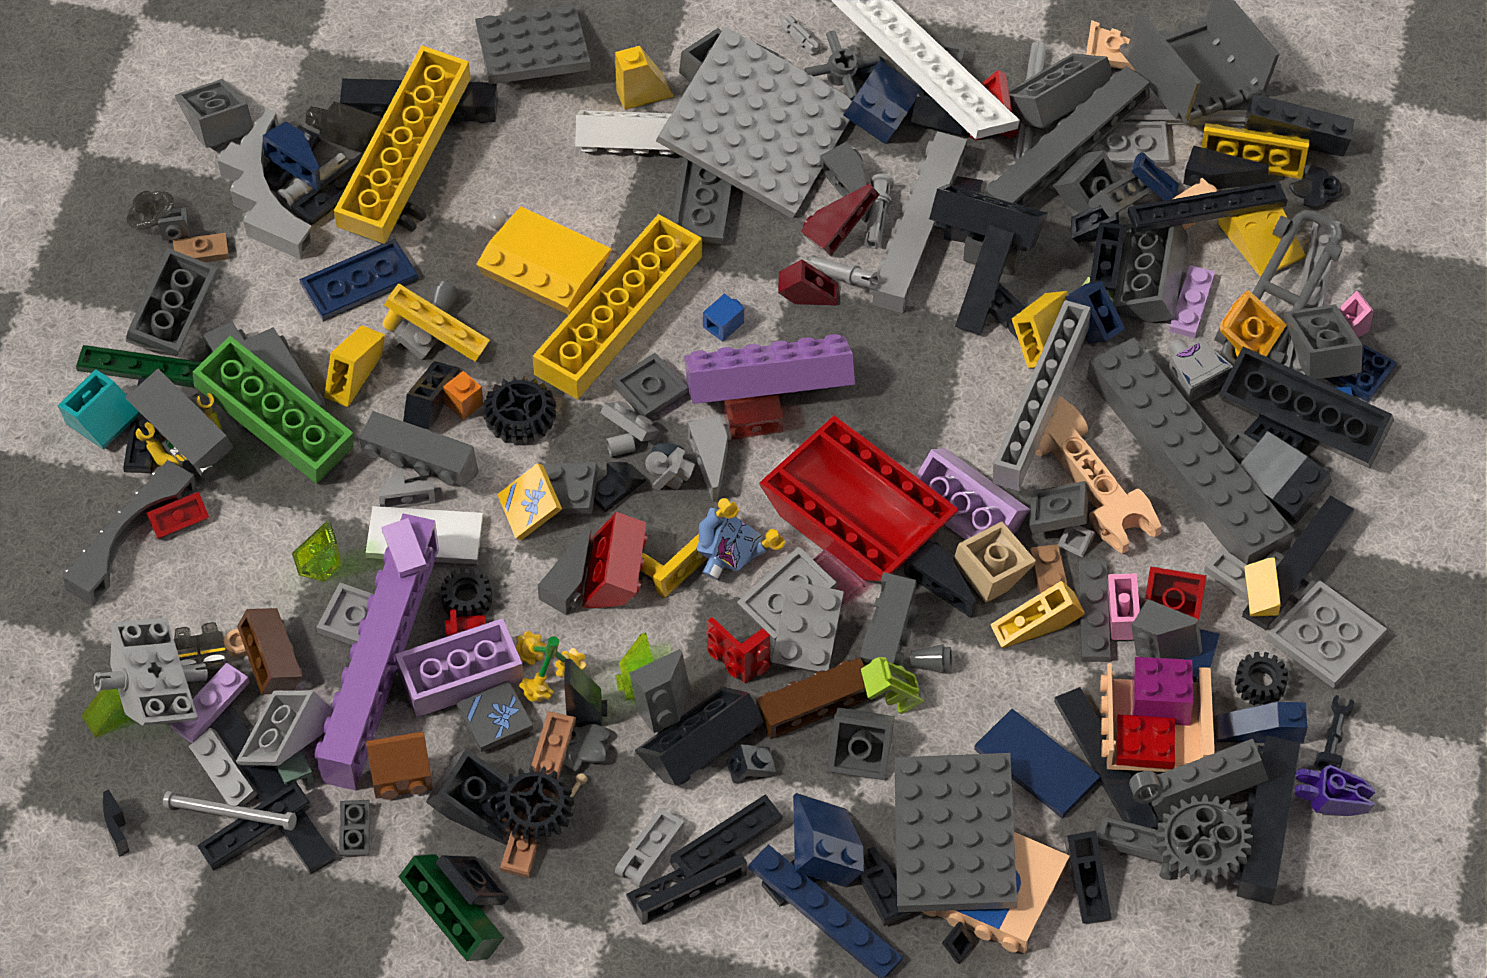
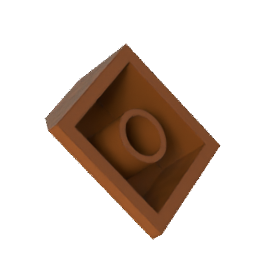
(399, 765)

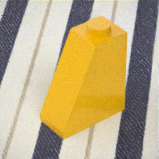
(639, 79)
(1035, 324)
(352, 364)

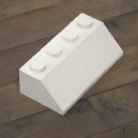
(620, 130)

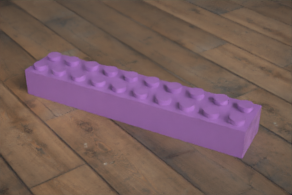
(373, 663)

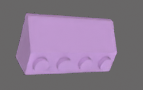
(976, 497)

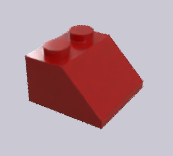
(1177, 590)

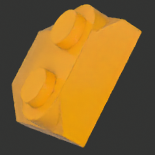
(1251, 325)

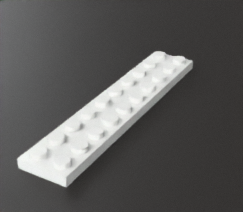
(930, 66)

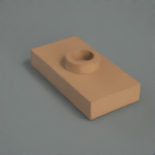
(204, 248)

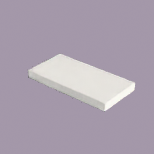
(456, 532)

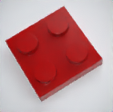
(1145, 741)

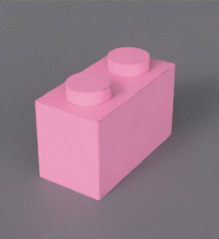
(1123, 604)

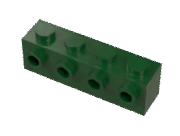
(461, 923)

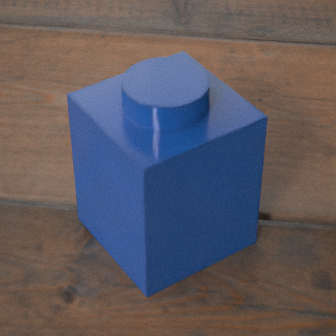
(723, 317)

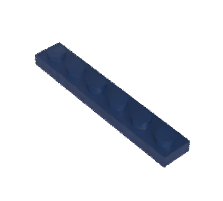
(825, 912)

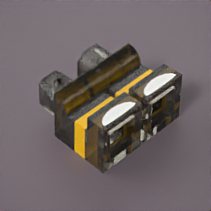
(207, 645)

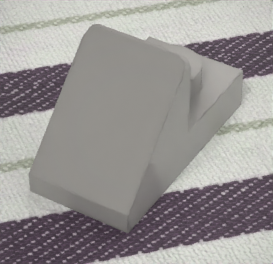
(400, 494)

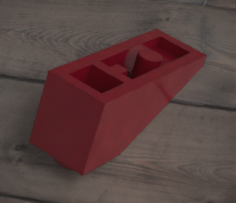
(835, 221)

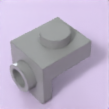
(414, 339)

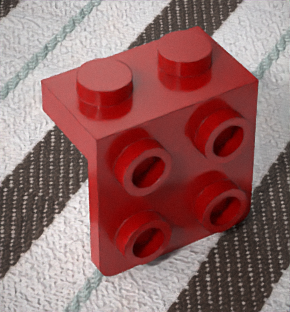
(742, 659)

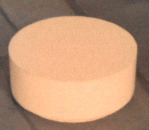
(234, 644)

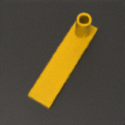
(408, 305)
(676, 570)

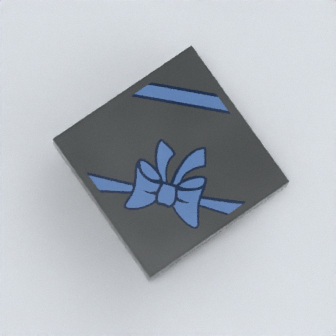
(495, 716)

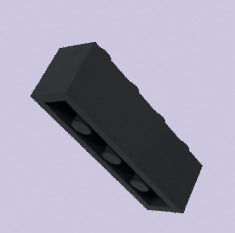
(1324, 130)

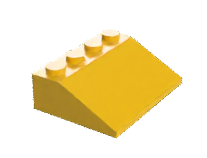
(543, 260)

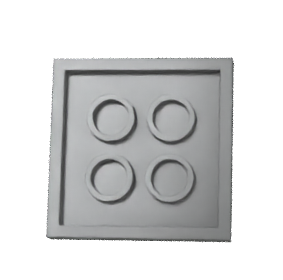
(1326, 634)

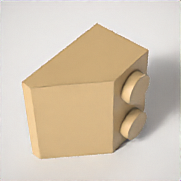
(993, 561)

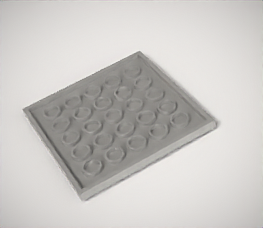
(756, 122)

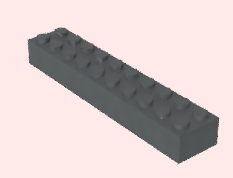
(1189, 453)

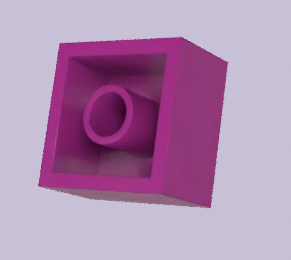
(1163, 688)

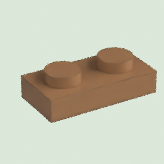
(1048, 566)

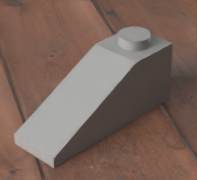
(710, 445)

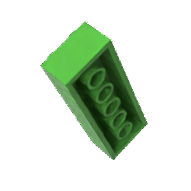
(273, 409)

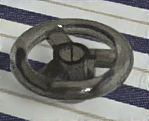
(148, 205)

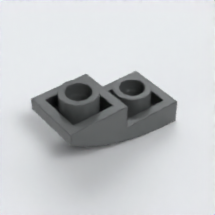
(354, 827)

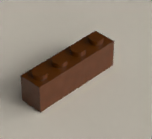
(812, 698)

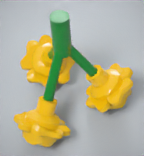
(531, 650)

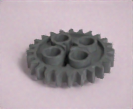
(1204, 839)

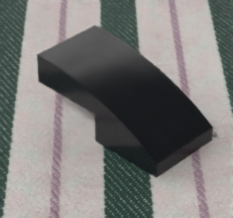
(114, 820)

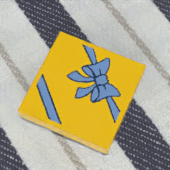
(529, 501)

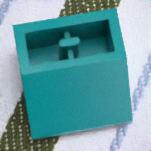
(98, 409)

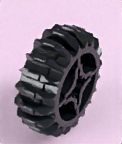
(512, 421)
(523, 801)

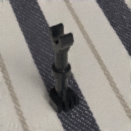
(1334, 736)

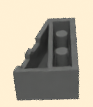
(890, 620)

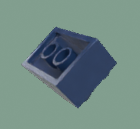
(882, 102)
(825, 842)

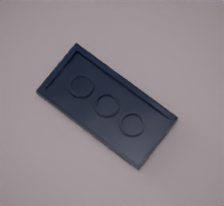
(358, 279)
(1039, 763)

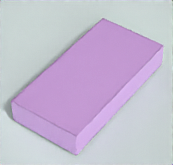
(404, 547)

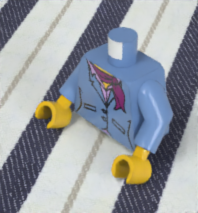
(730, 541)

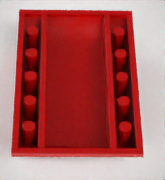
(855, 501)

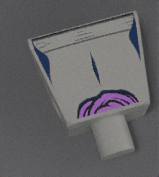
(1197, 369)

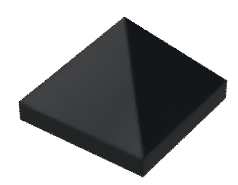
(958, 942)

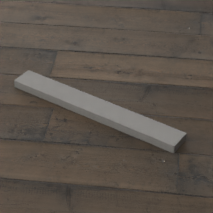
(1317, 243)

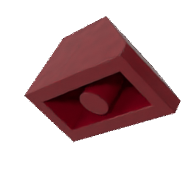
(807, 285)

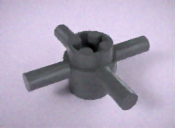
(842, 65)

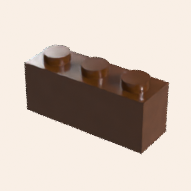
(269, 650)

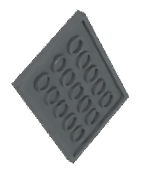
(954, 832)

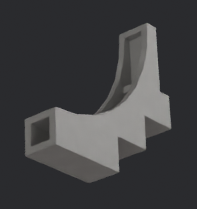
(265, 216)

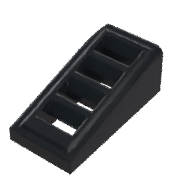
(1285, 435)

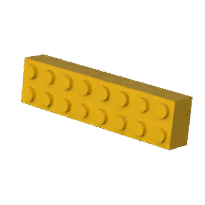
(402, 144)
(617, 306)

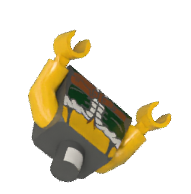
(163, 450)

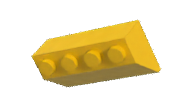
(1282, 153)

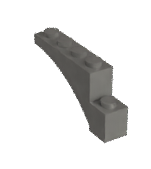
(271, 350)

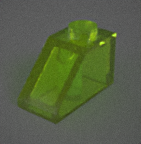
(318, 555)
(635, 658)
(104, 712)

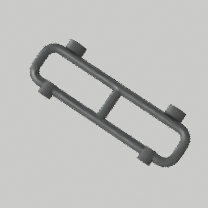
(1286, 231)

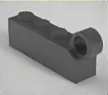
(1212, 775)

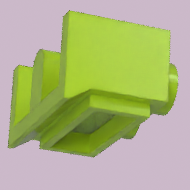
(883, 675)

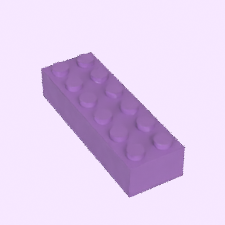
(769, 369)

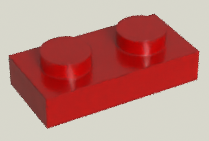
(177, 515)

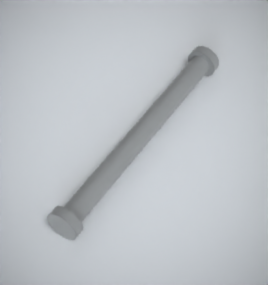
(286, 820)

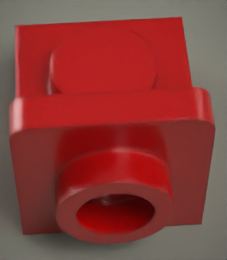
(461, 624)

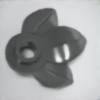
(586, 746)

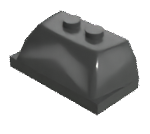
(170, 303)

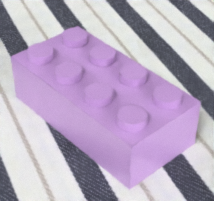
(458, 667)

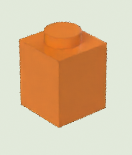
(463, 395)

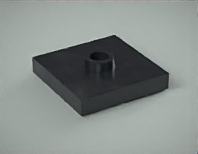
(472, 880)

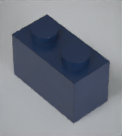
(1103, 315)

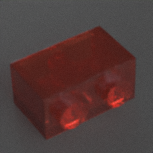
(753, 416)

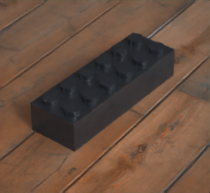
(1306, 407)

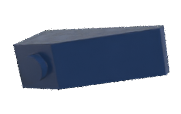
(291, 151)
(1274, 719)

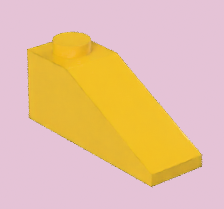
(1039, 616)

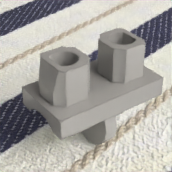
(670, 469)

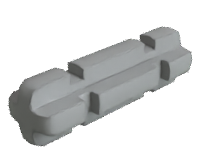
(800, 34)

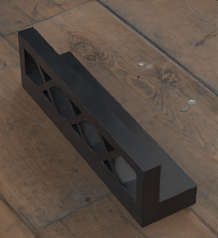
(685, 890)

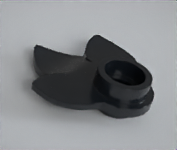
(1315, 187)

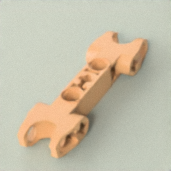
(1114, 507)

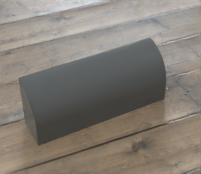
(180, 420)

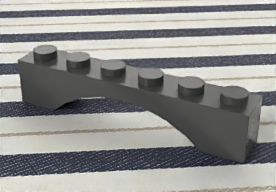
(91, 572)

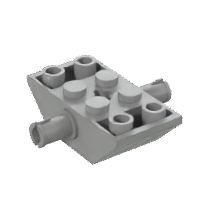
(150, 673)

